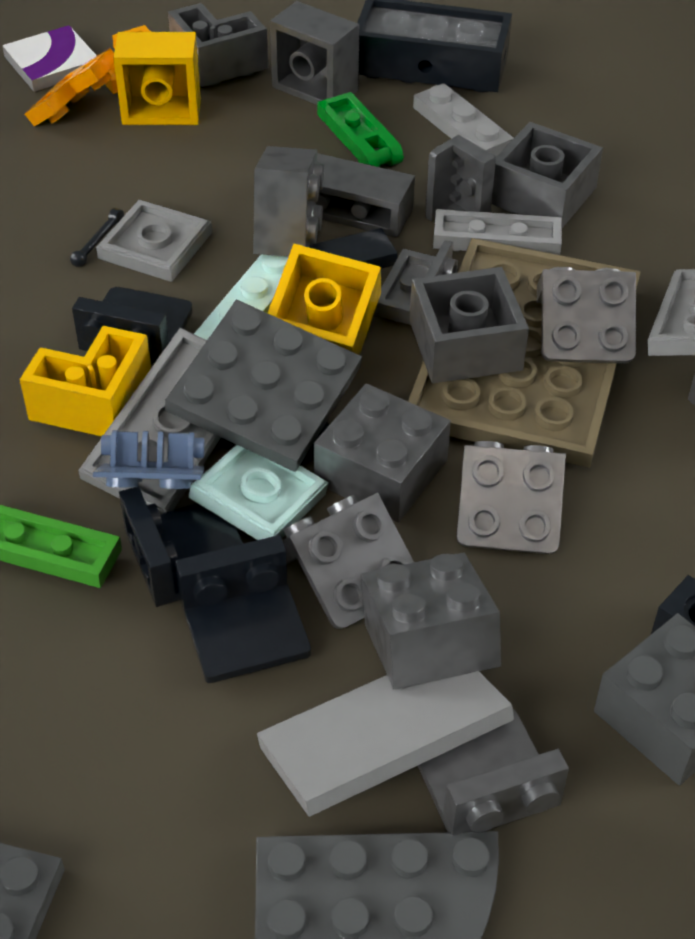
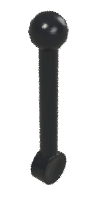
(79, 258)

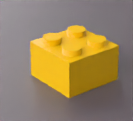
(157, 78)
(328, 296)

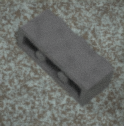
(365, 195)

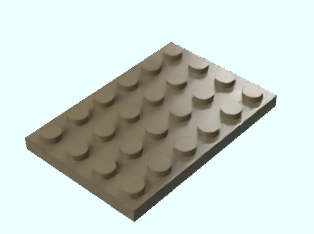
(547, 400)

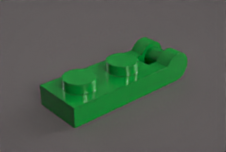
(360, 130)

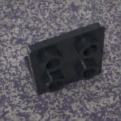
(169, 537)
(241, 609)

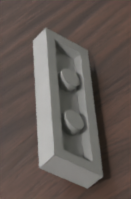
(457, 116)
(516, 230)

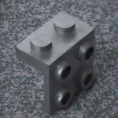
(588, 315)
(511, 498)
(340, 548)
(494, 780)

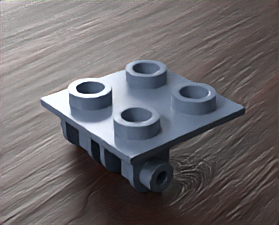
(128, 471)

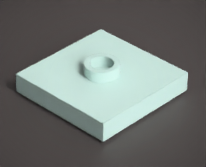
(257, 493)

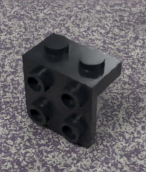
(132, 311)

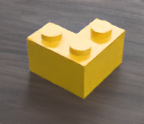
(86, 390)

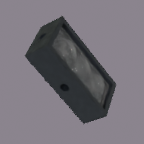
(433, 44)

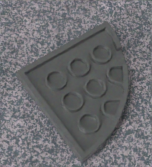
(375, 886)

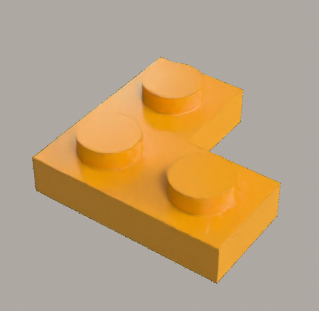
(72, 88)

